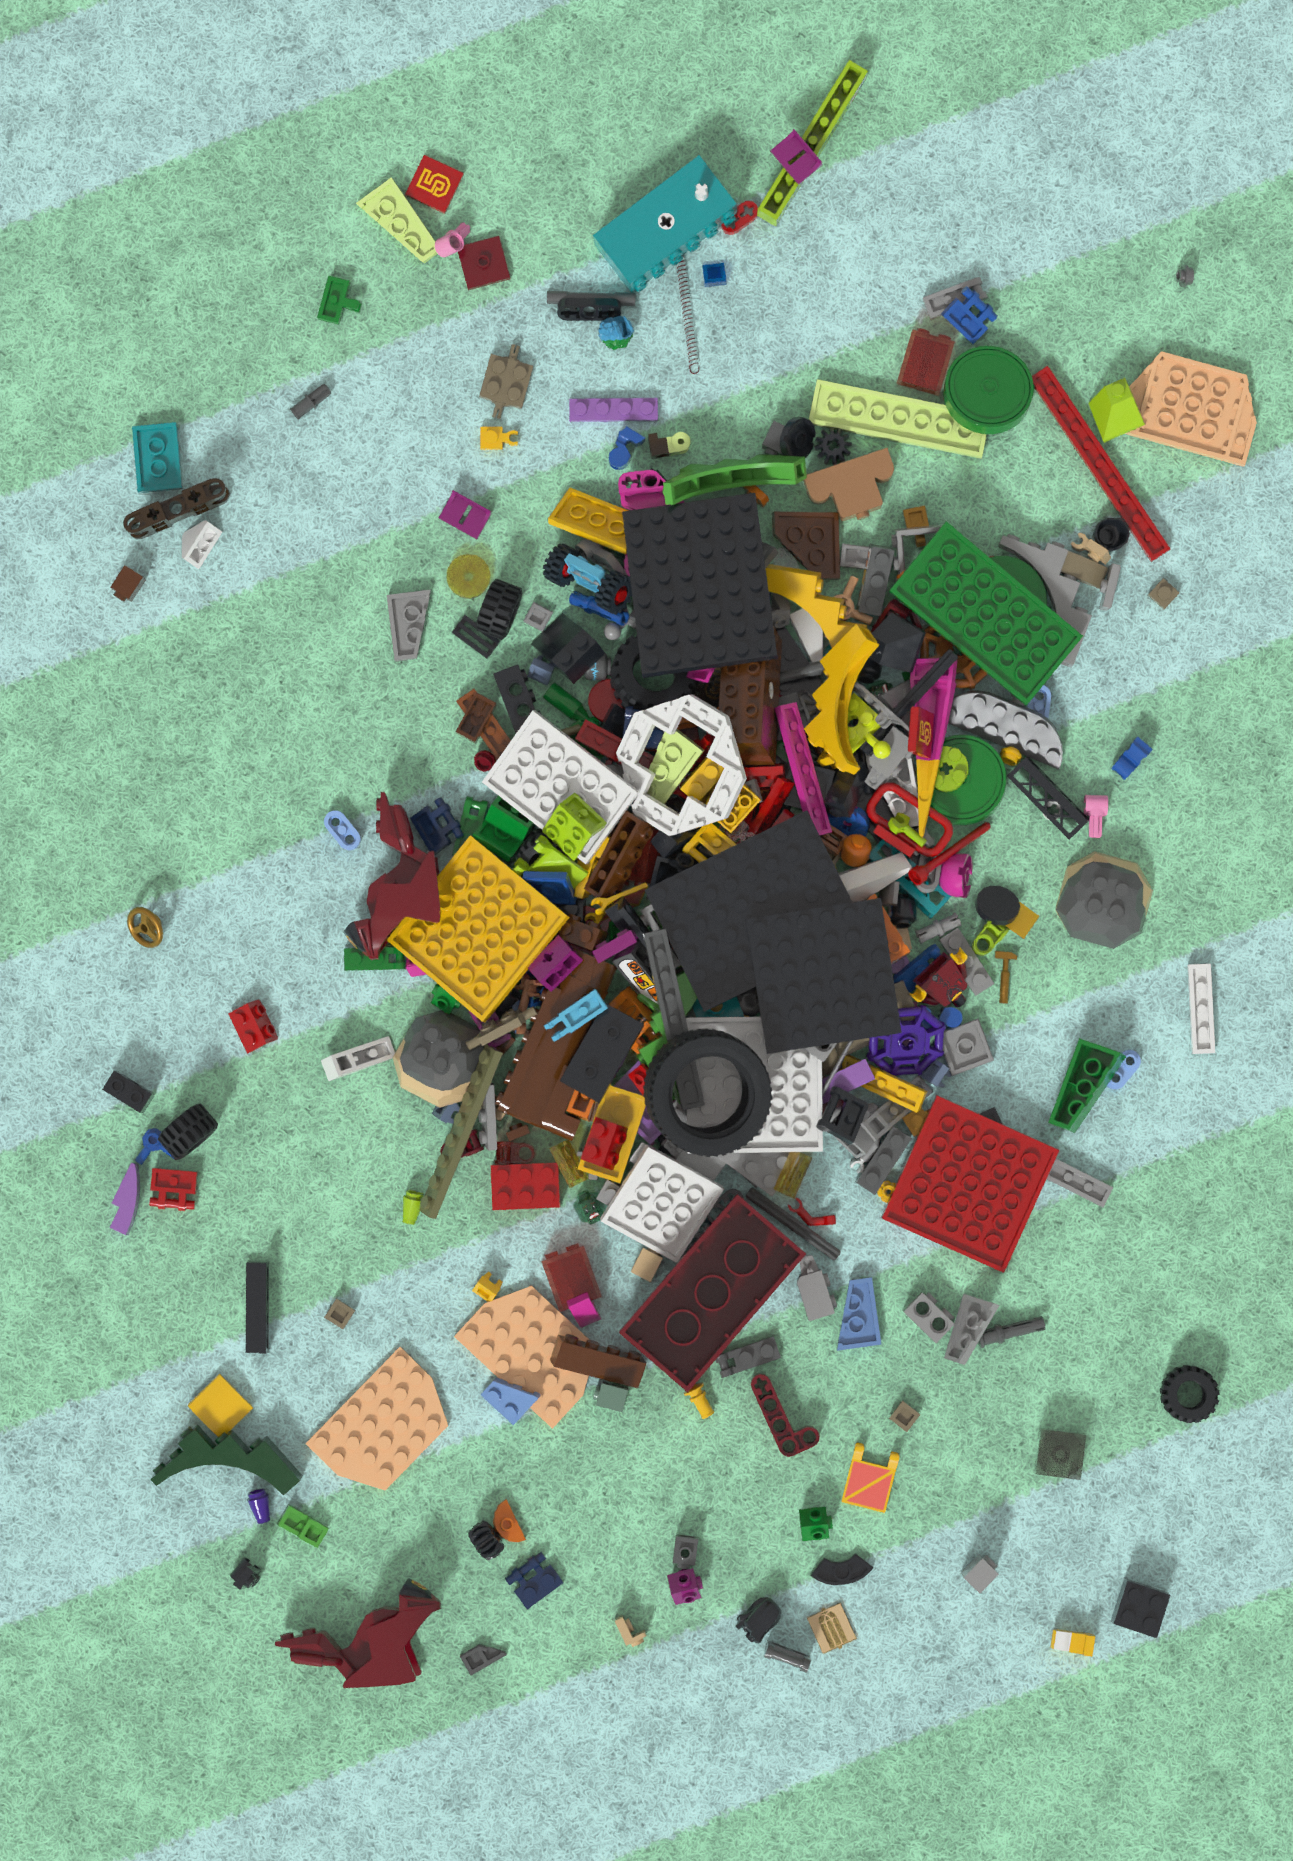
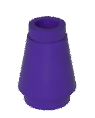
(259, 1504)

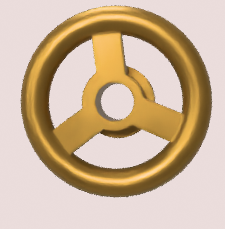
(149, 924)

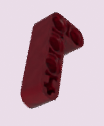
(778, 1413)

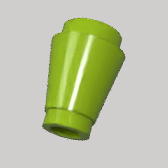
(411, 1206)

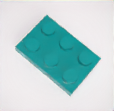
(157, 457)

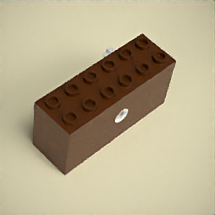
(749, 699)

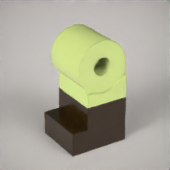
(668, 446)

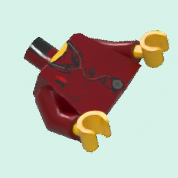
(943, 981)

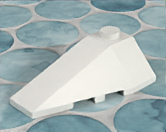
(907, 780)
(872, 877)

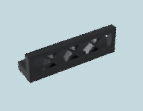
(1056, 793)
(626, 918)
(257, 1307)

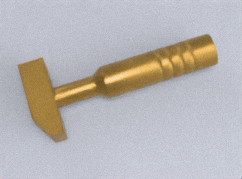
(1005, 974)

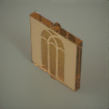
(831, 1628)

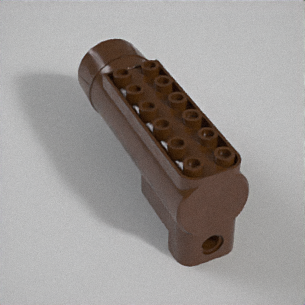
(535, 1085)

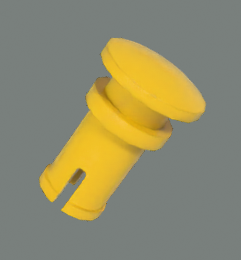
(700, 1400)

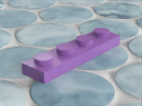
(613, 409)

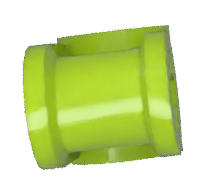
(992, 935)

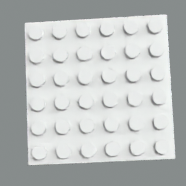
(794, 1084)

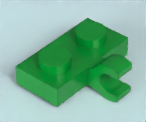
(335, 300)

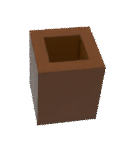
(127, 584)

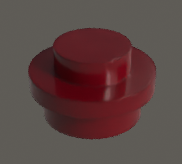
(484, 760)

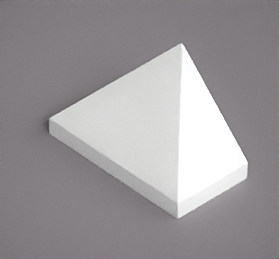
(199, 542)

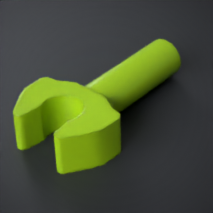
(900, 824)

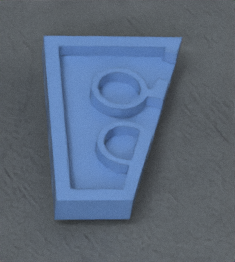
(860, 1316)

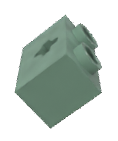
(610, 1396)

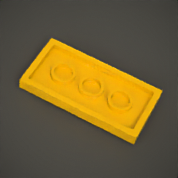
(590, 519)
(625, 1110)

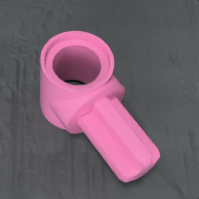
(452, 240)
(1095, 809)

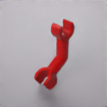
(812, 1221)

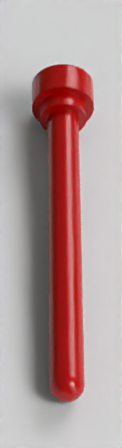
(920, 873)

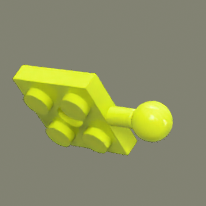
(865, 728)

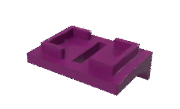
(791, 147)
(455, 510)
(606, 950)

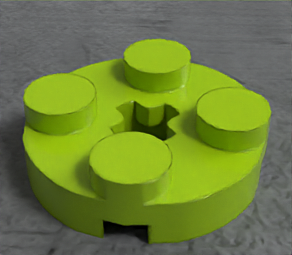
(957, 775)

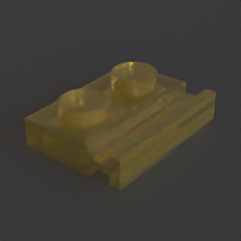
(568, 1163)
(792, 1176)

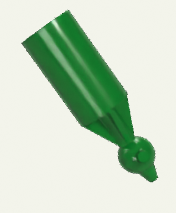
(567, 704)

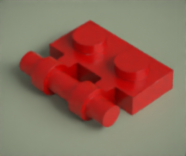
(173, 1181)

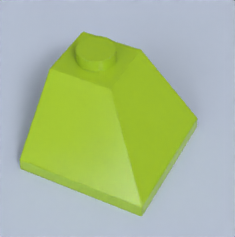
(1115, 410)

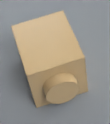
(647, 1264)

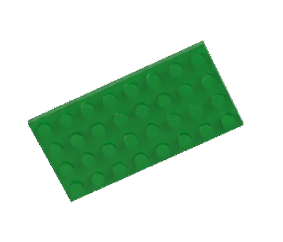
(985, 613)

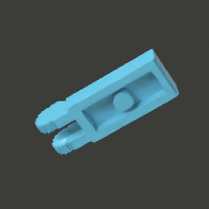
(577, 1014)

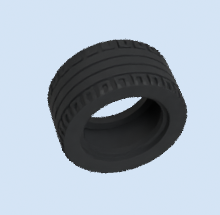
(739, 1127)

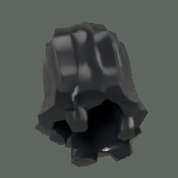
(759, 1619)

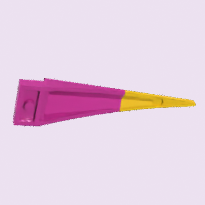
(939, 702)

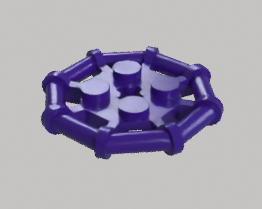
(909, 1054)

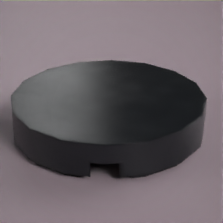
(797, 437)
(997, 905)

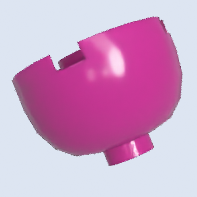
(955, 875)

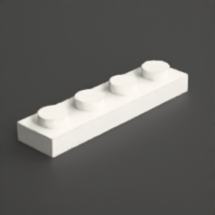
(1201, 1008)

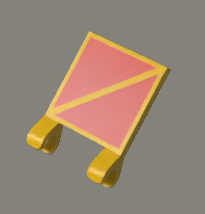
(632, 895)
(869, 1483)

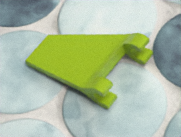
(551, 861)

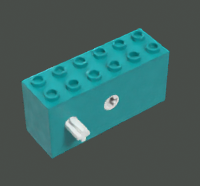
(666, 225)

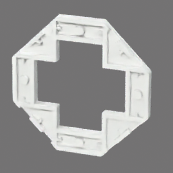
(722, 751)

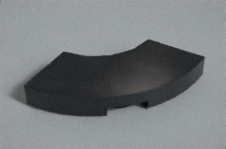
(841, 1572)

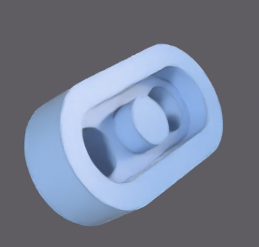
(1041, 706)
(343, 830)
(1126, 1071)

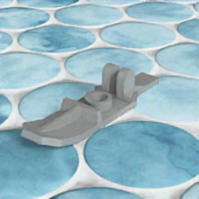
(885, 716)

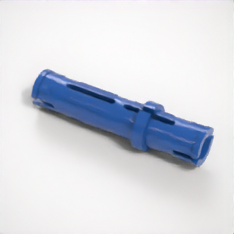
(590, 606)

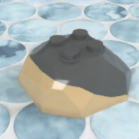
(1104, 900)
(436, 1059)

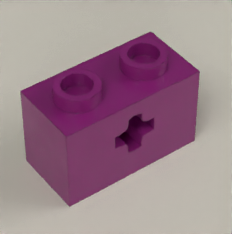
(555, 963)

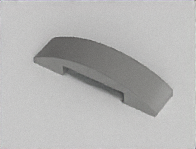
(889, 1114)

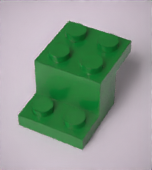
(503, 829)

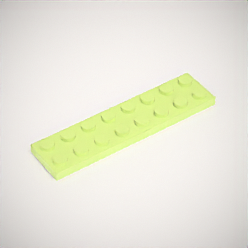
(892, 418)

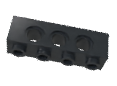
(505, 680)

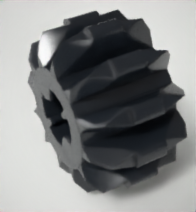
(829, 439)
(486, 1540)

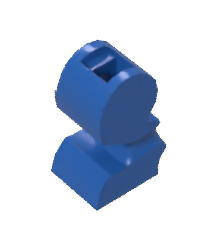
(620, 456)
(1131, 758)
(950, 1016)

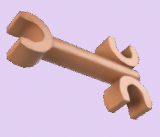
(529, 990)

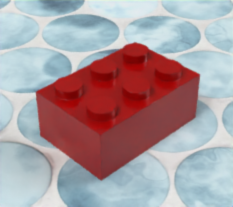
(525, 1186)

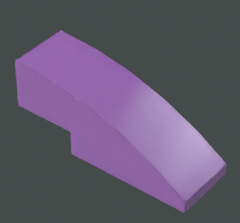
(849, 1078)
(127, 1200)

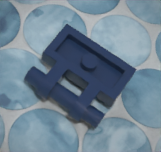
(430, 828)
(539, 1585)

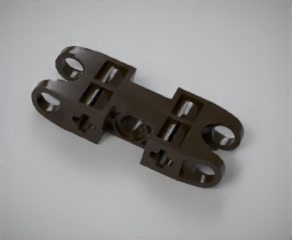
(146, 515)

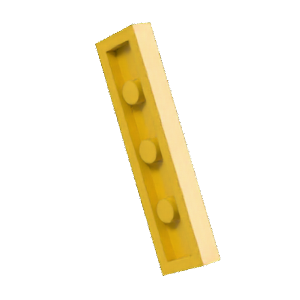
(891, 1086)

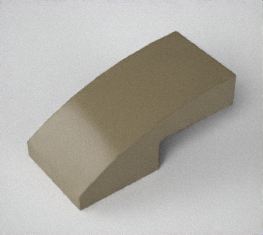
(1084, 569)

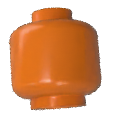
(856, 850)

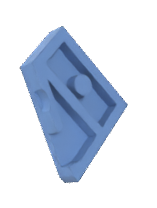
(509, 1399)

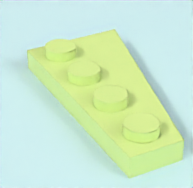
(396, 215)
(671, 764)

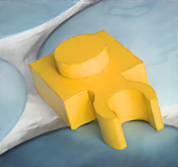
(493, 438)

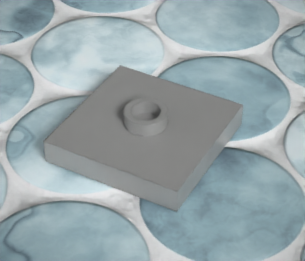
(966, 1047)

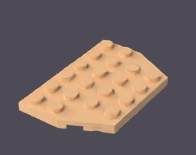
(1195, 408)
(516, 1343)
(382, 1424)

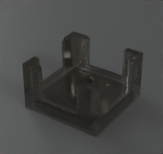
(1060, 1453)

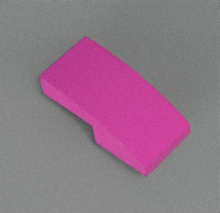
(583, 1310)

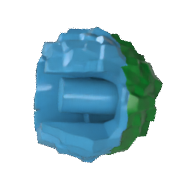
(616, 332)

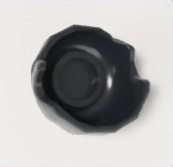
(1111, 533)

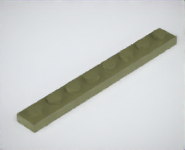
(460, 1132)

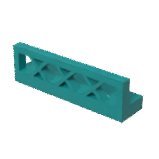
(906, 887)

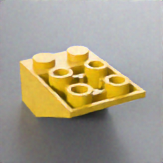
(702, 784)

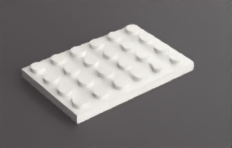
(546, 768)

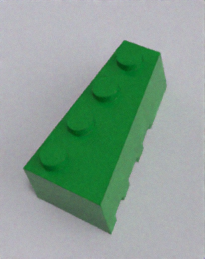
(1084, 1082)

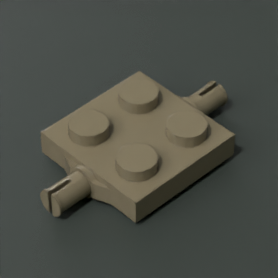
(506, 381)
(495, 1029)

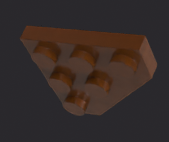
(810, 539)

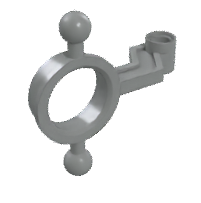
(607, 561)

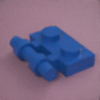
(964, 320)

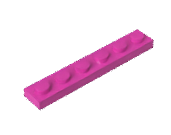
(802, 766)

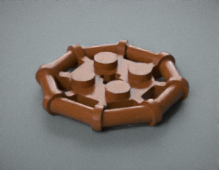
(964, 664)

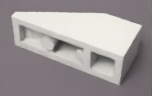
(809, 634)
(358, 1058)

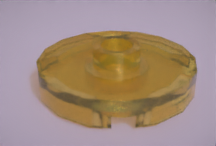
(468, 564)

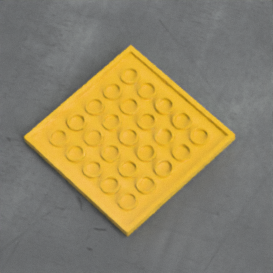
(486, 930)

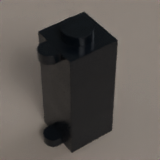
(846, 792)

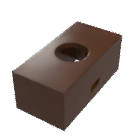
(478, 705)

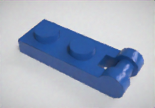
(916, 966)

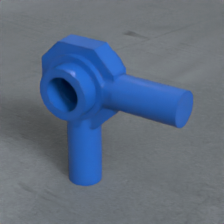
(150, 1143)

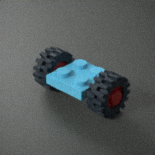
(567, 565)

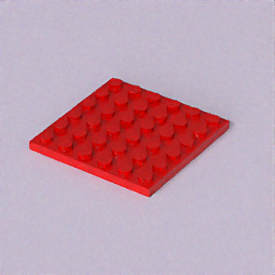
(970, 1183)

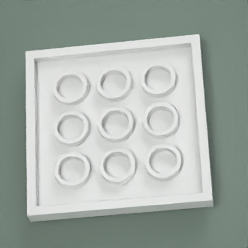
(662, 1203)

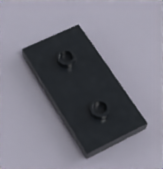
(602, 1053)

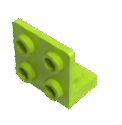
(573, 825)

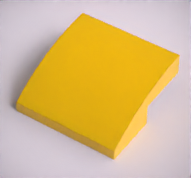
(220, 1406)

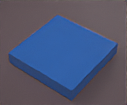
(552, 885)

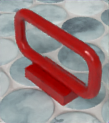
(901, 840)

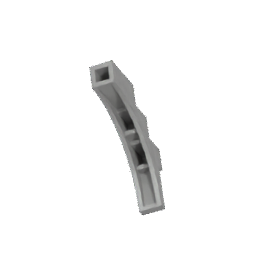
(1059, 588)

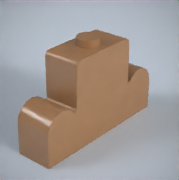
(852, 484)

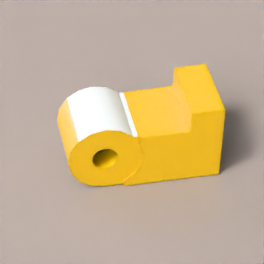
(1073, 1642)

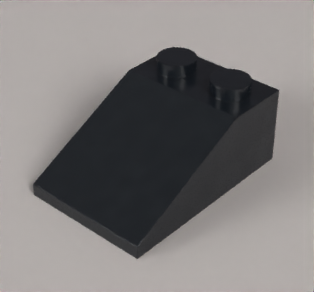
(568, 648)

